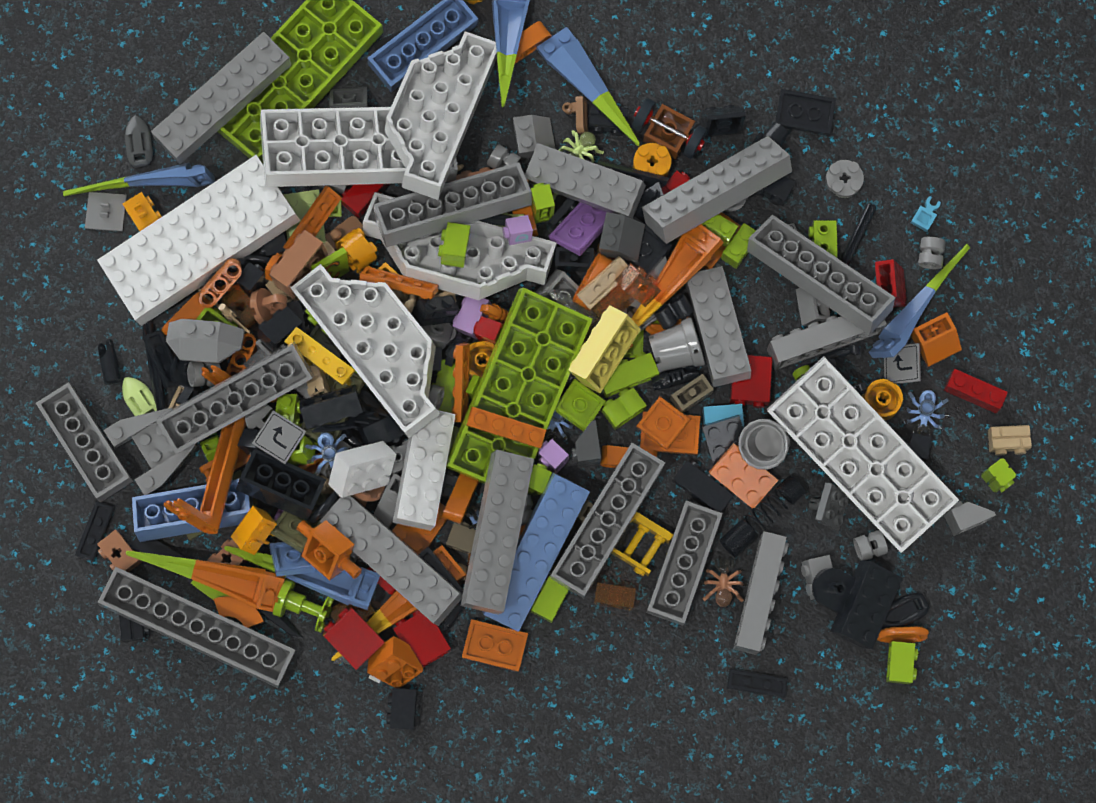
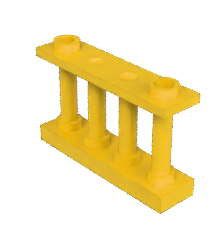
(321, 357)
(644, 526)

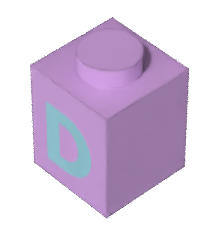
(518, 230)

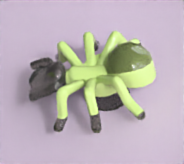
(582, 146)

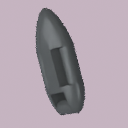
(138, 142)

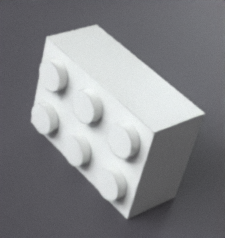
(362, 469)

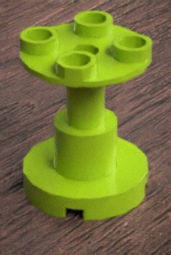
(297, 602)

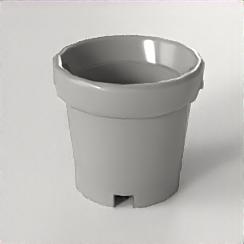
(677, 347)
(764, 444)

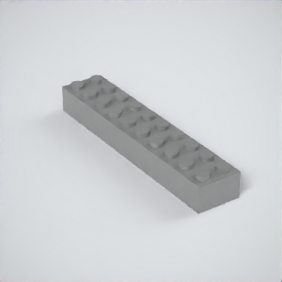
(196, 627)

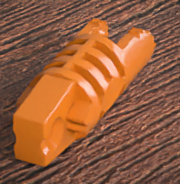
(494, 312)

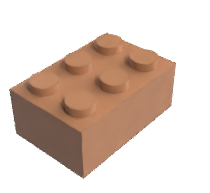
(297, 262)

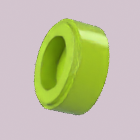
(798, 373)

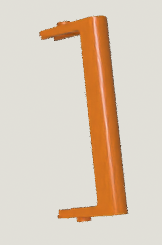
(220, 476)

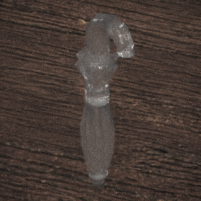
(568, 302)

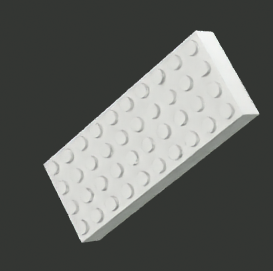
(330, 147)
(196, 240)
(862, 454)

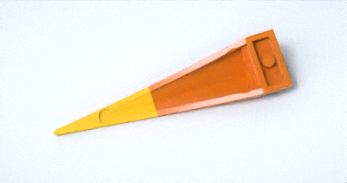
(687, 258)
(398, 607)

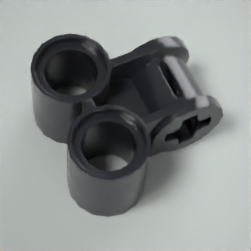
(672, 310)

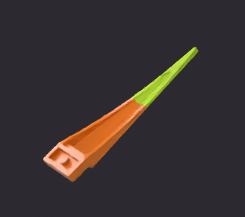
(243, 583)

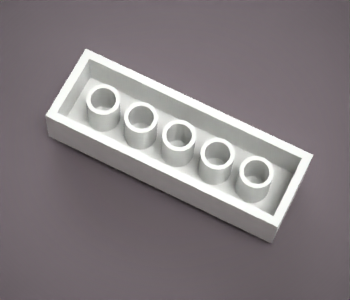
(424, 473)

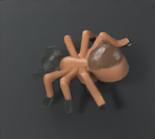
(723, 586)

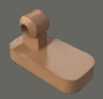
(581, 109)
(343, 229)

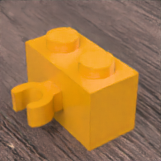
(141, 211)
(253, 530)

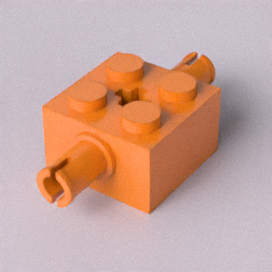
(328, 550)

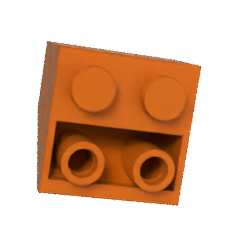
(937, 339)
(394, 663)

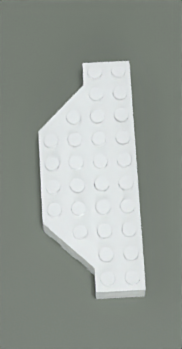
(436, 110)
(489, 259)
(377, 341)

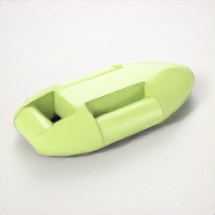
(138, 396)

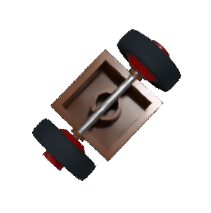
(669, 129)

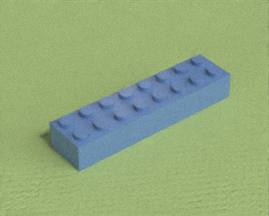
(540, 547)

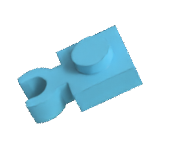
(924, 216)

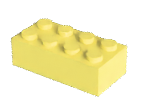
(604, 349)

